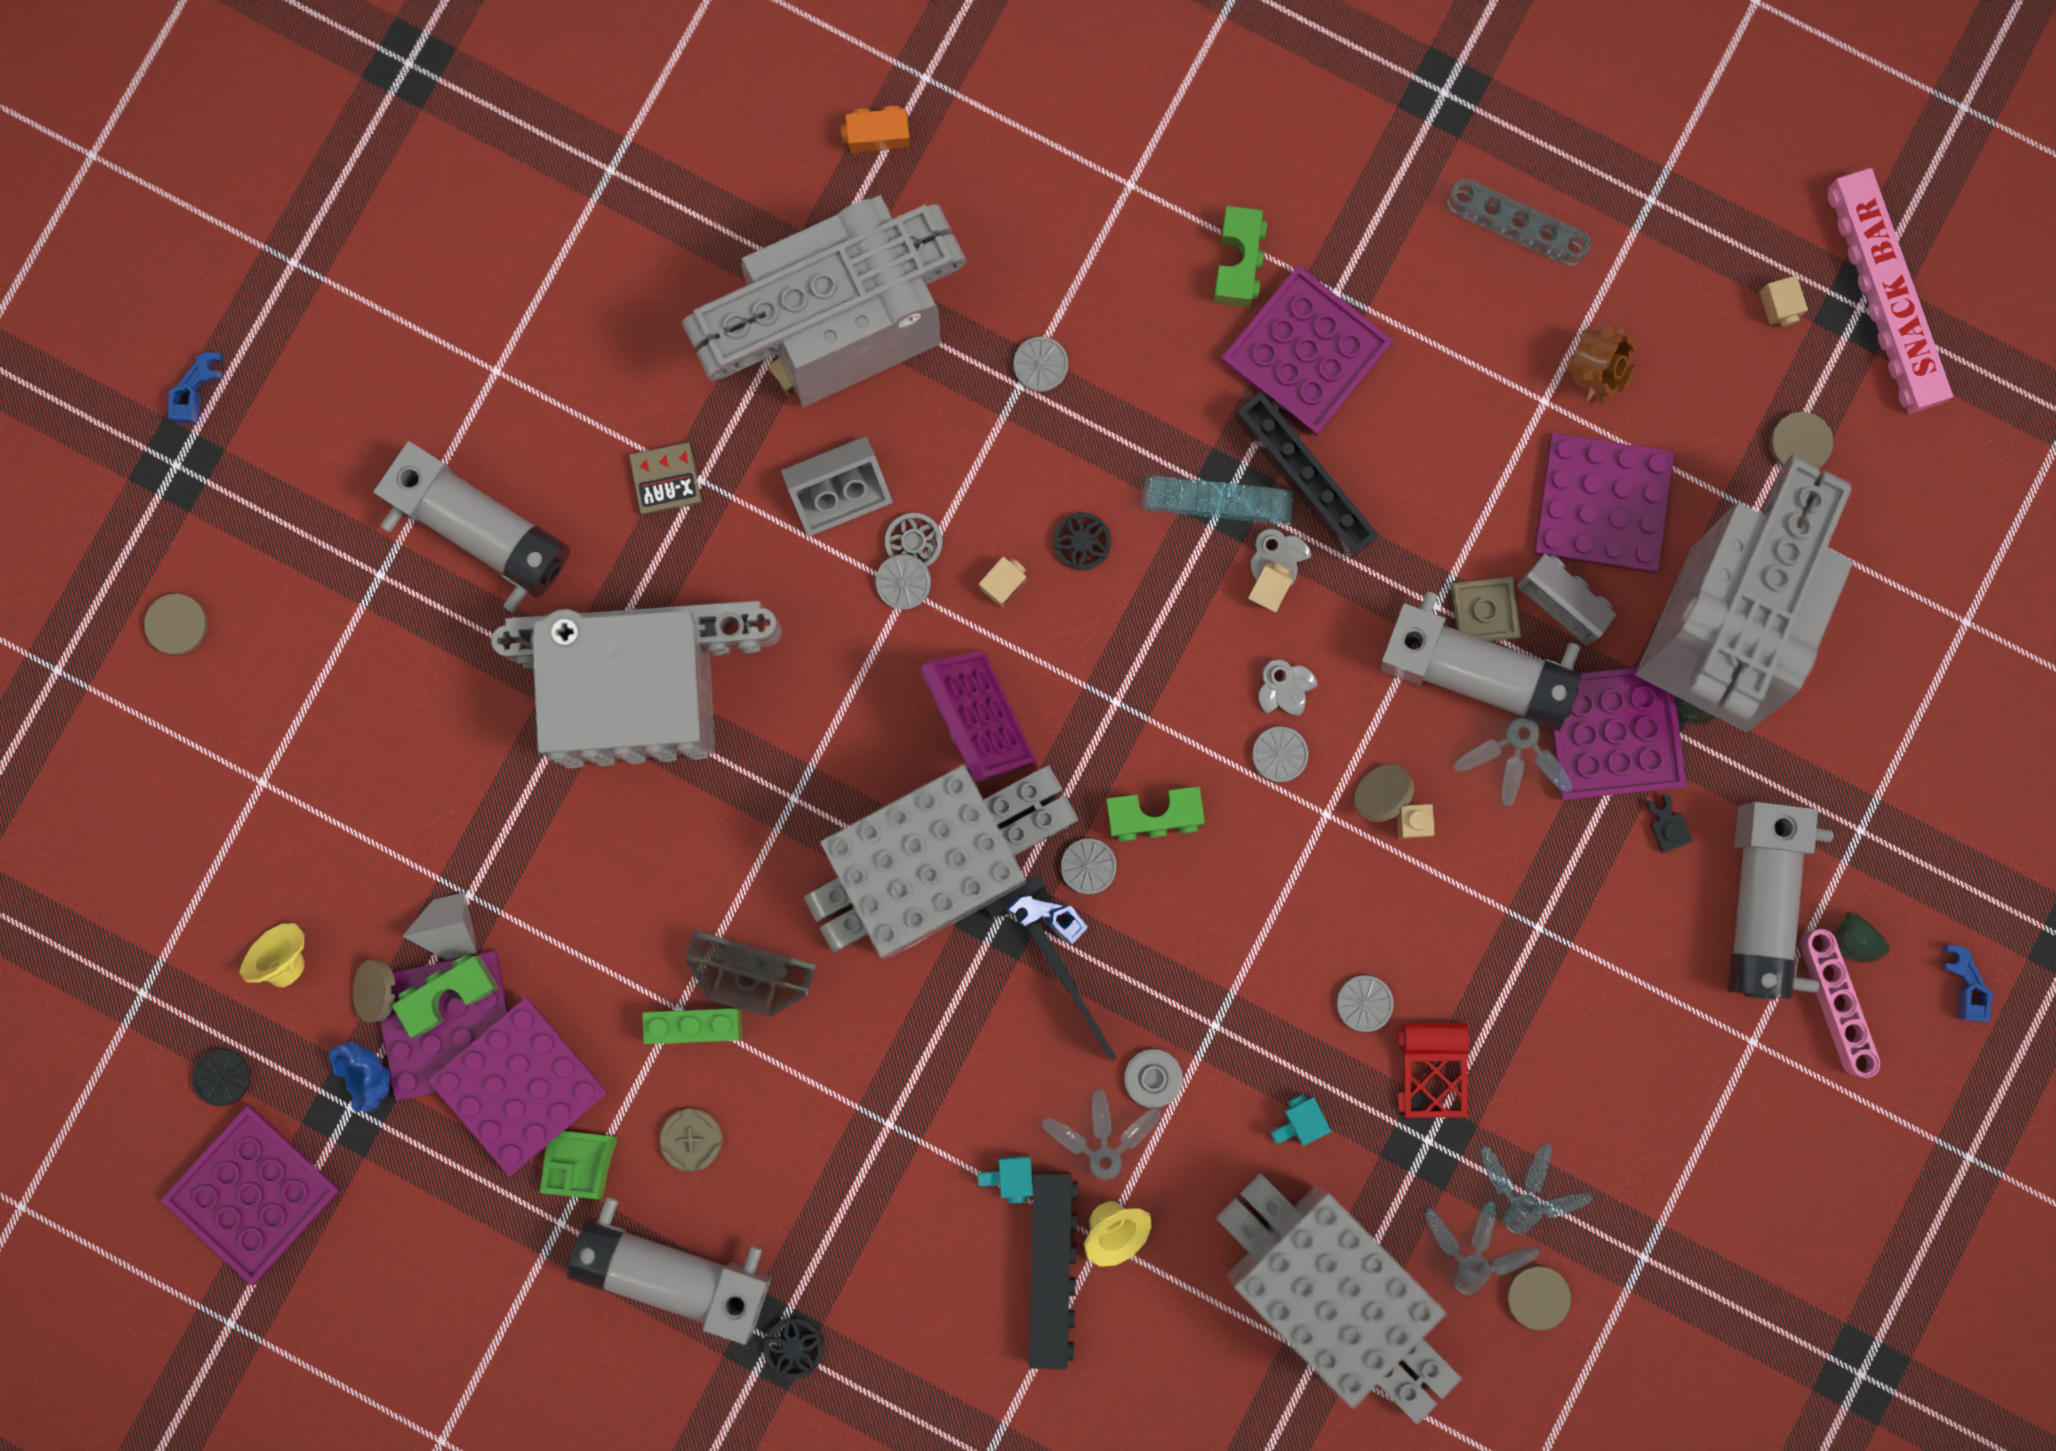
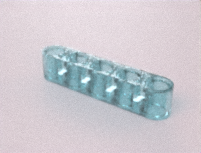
(1534, 222)
(1217, 500)

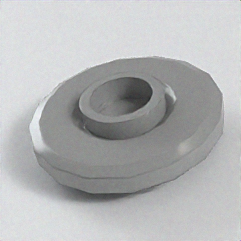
(1153, 1078)

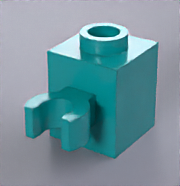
(1304, 1121)
(1013, 1177)

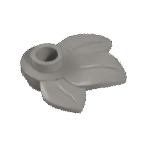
(1288, 551)
(1289, 690)

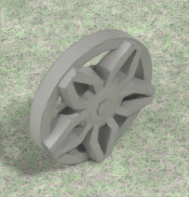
(914, 540)

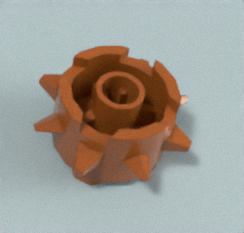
(1603, 362)

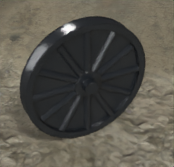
(220, 1077)

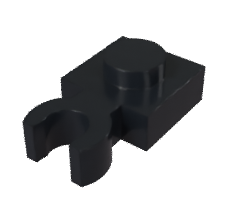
(1669, 829)

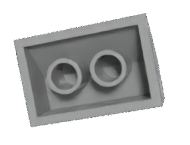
(837, 486)
(1567, 599)

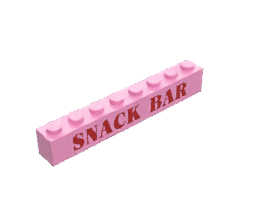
(1889, 291)

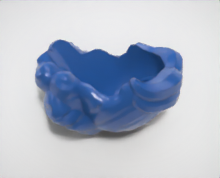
(363, 1073)

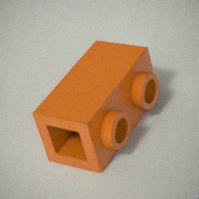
(876, 130)

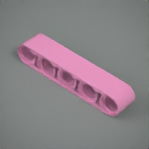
(1850, 1014)

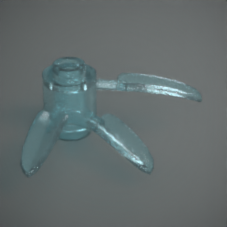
(1515, 766)
(1102, 1129)
(1525, 1209)
(1474, 1270)

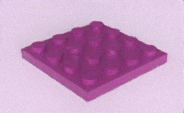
(1307, 350)
(1604, 503)
(977, 715)
(1620, 737)
(418, 1059)
(518, 1086)
(251, 1195)

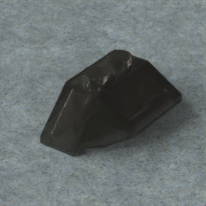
(747, 974)

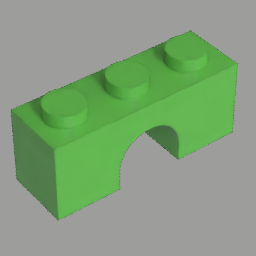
(1242, 230)
(1183, 813)
(420, 1007)
(692, 1026)

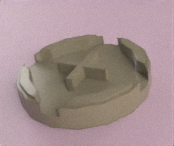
(1803, 436)
(176, 624)
(1384, 793)
(373, 991)
(691, 1139)
(1538, 1297)

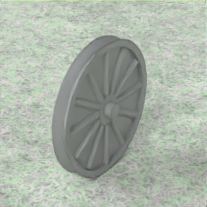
(1040, 363)
(903, 581)
(1280, 754)
(1088, 866)
(1365, 1003)

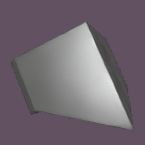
(445, 928)

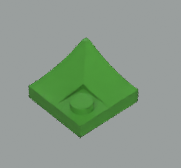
(577, 1165)

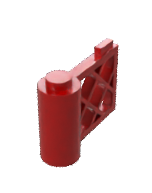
(1433, 1043)

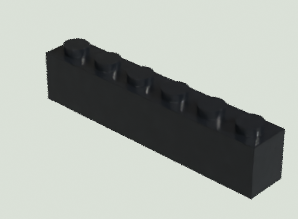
(1306, 476)
(1051, 1270)

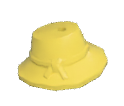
(275, 956)
(1116, 1233)

